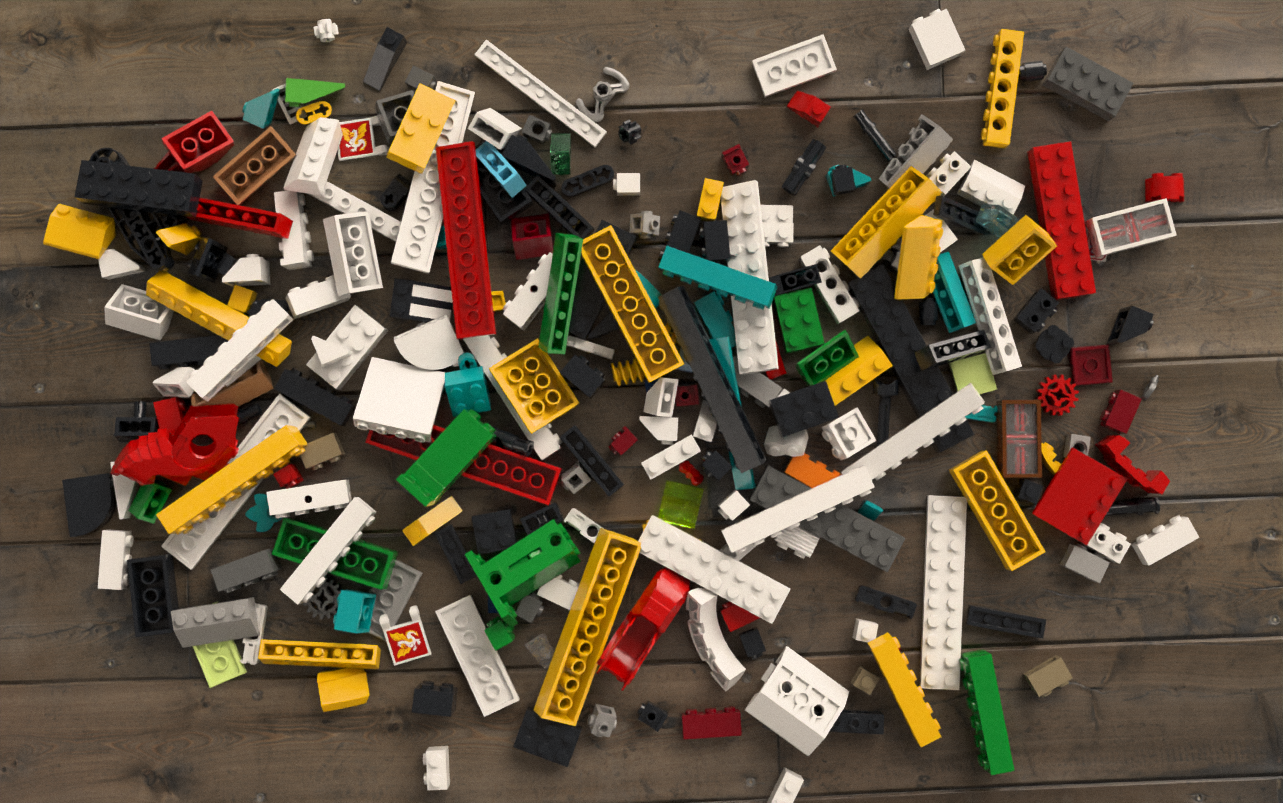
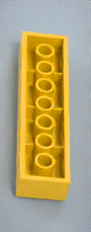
(630, 304)
(232, 480)

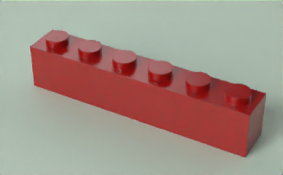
(243, 218)

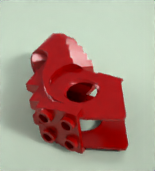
(176, 455)
(644, 625)

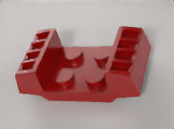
(1152, 481)

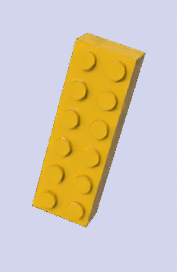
(885, 221)
(997, 510)

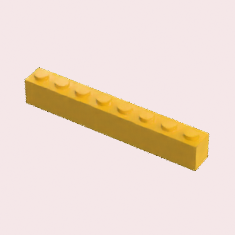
(209, 313)

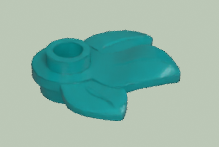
(261, 514)

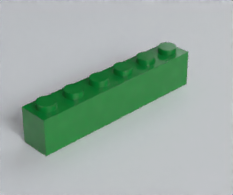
(560, 293)

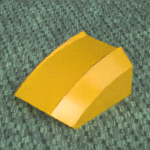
(342, 688)

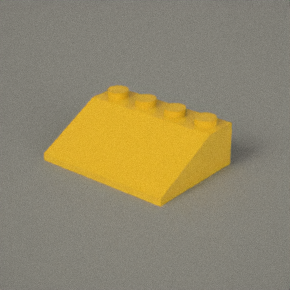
(534, 386)

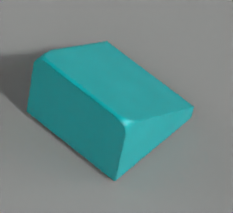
(869, 510)

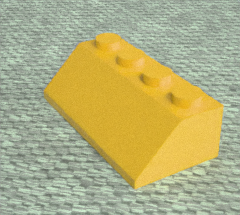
(918, 258)
(859, 372)

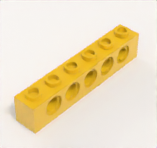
(1013, 41)
(319, 654)

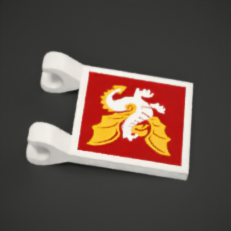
(359, 139)
(407, 639)

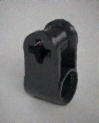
(398, 191)

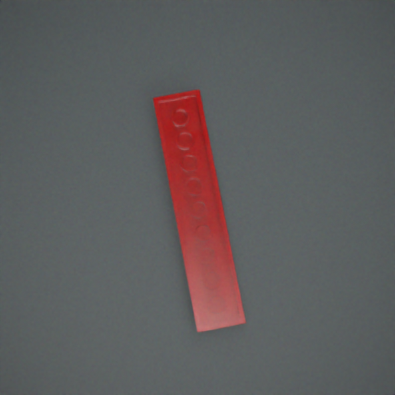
(465, 240)

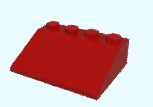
(1079, 496)

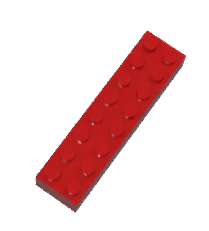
(1062, 217)

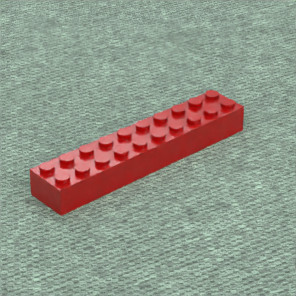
(493, 466)

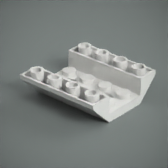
(792, 713)

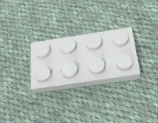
(794, 65)

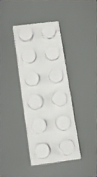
(477, 655)

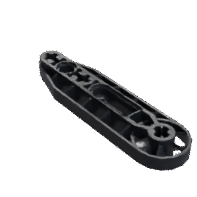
(139, 223)

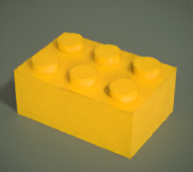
(1019, 250)

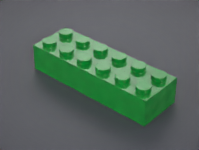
(363, 563)
(986, 712)

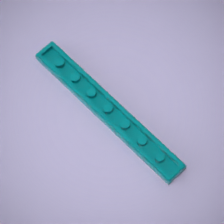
(724, 353)

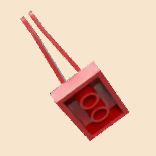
(196, 145)

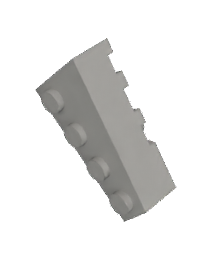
(919, 152)

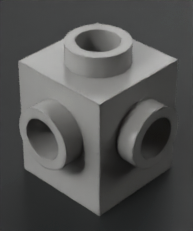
(644, 224)
(602, 721)

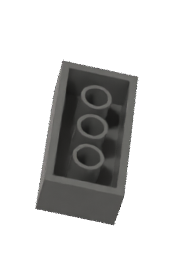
(1087, 84)

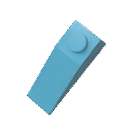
(500, 169)

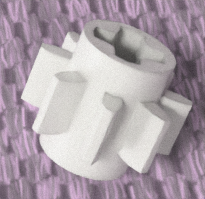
(325, 30)

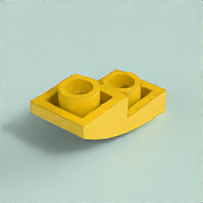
(1047, 457)

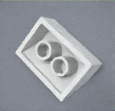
(988, 186)
(137, 313)

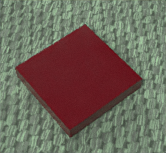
(1090, 365)

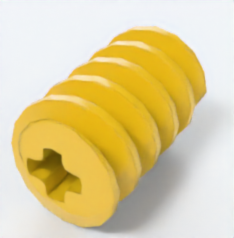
(627, 372)

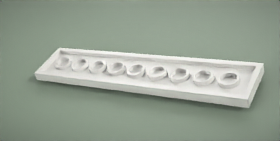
(423, 207)
(747, 254)
(192, 546)
(943, 592)

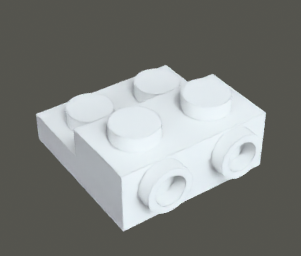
(777, 225)
(848, 434)

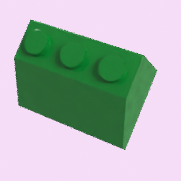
(827, 359)

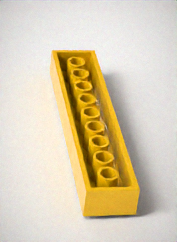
(587, 627)

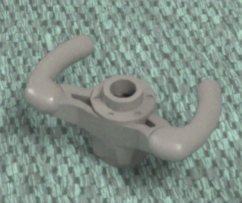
(604, 99)

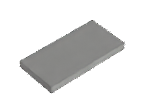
(394, 598)

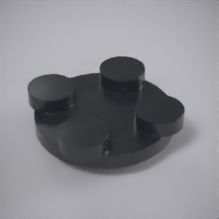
(1054, 344)

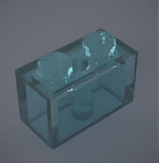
(995, 219)

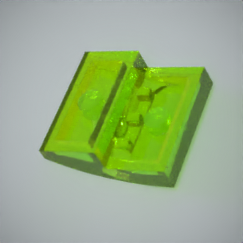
(680, 504)

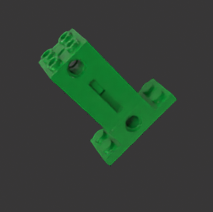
(447, 458)
(525, 567)

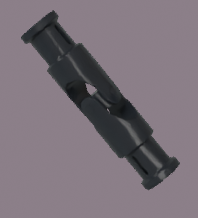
(512, 442)

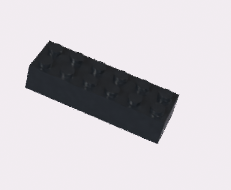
(138, 188)
(588, 298)

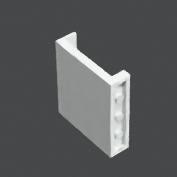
(399, 400)

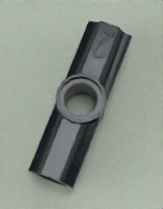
(804, 167)

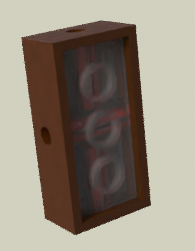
(1019, 438)

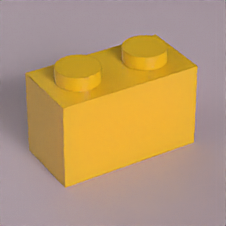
(710, 200)

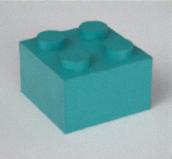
(467, 390)
(354, 611)

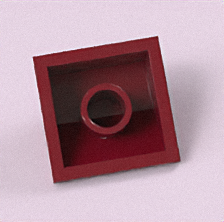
(532, 236)

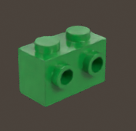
(150, 501)
(499, 633)

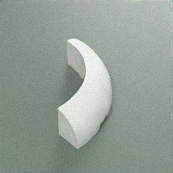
(709, 638)

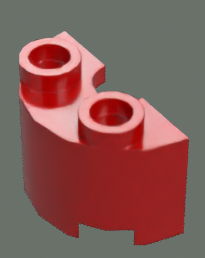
(1164, 187)

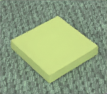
(974, 371)

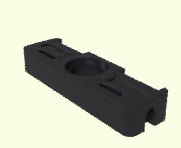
(898, 605)

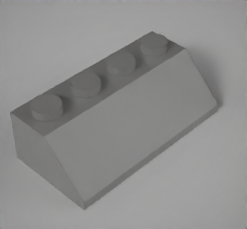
(215, 622)

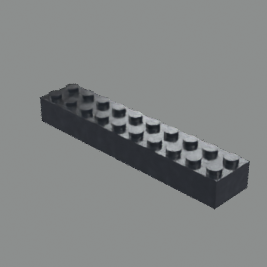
(899, 341)

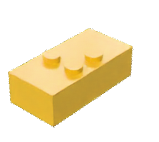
(420, 128)

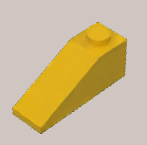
(180, 237)
(432, 521)

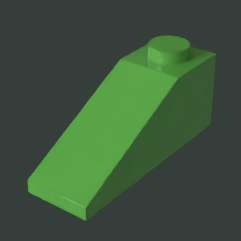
(305, 91)

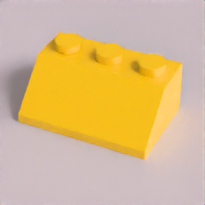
(79, 231)

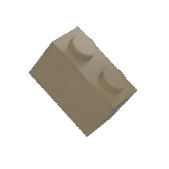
(322, 451)
(1048, 676)

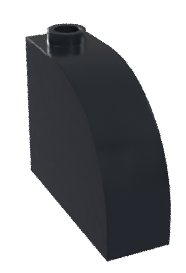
(89, 503)

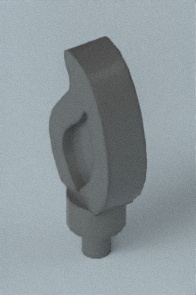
(1150, 387)

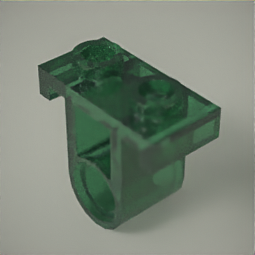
(560, 153)

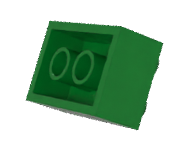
(798, 320)

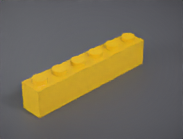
(906, 693)

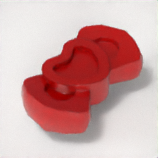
(691, 473)

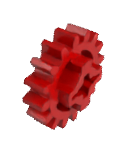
(1055, 402)

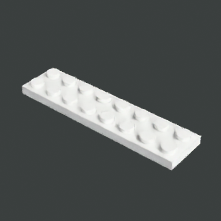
(712, 569)

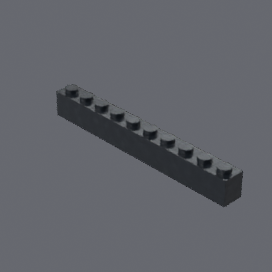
(712, 379)

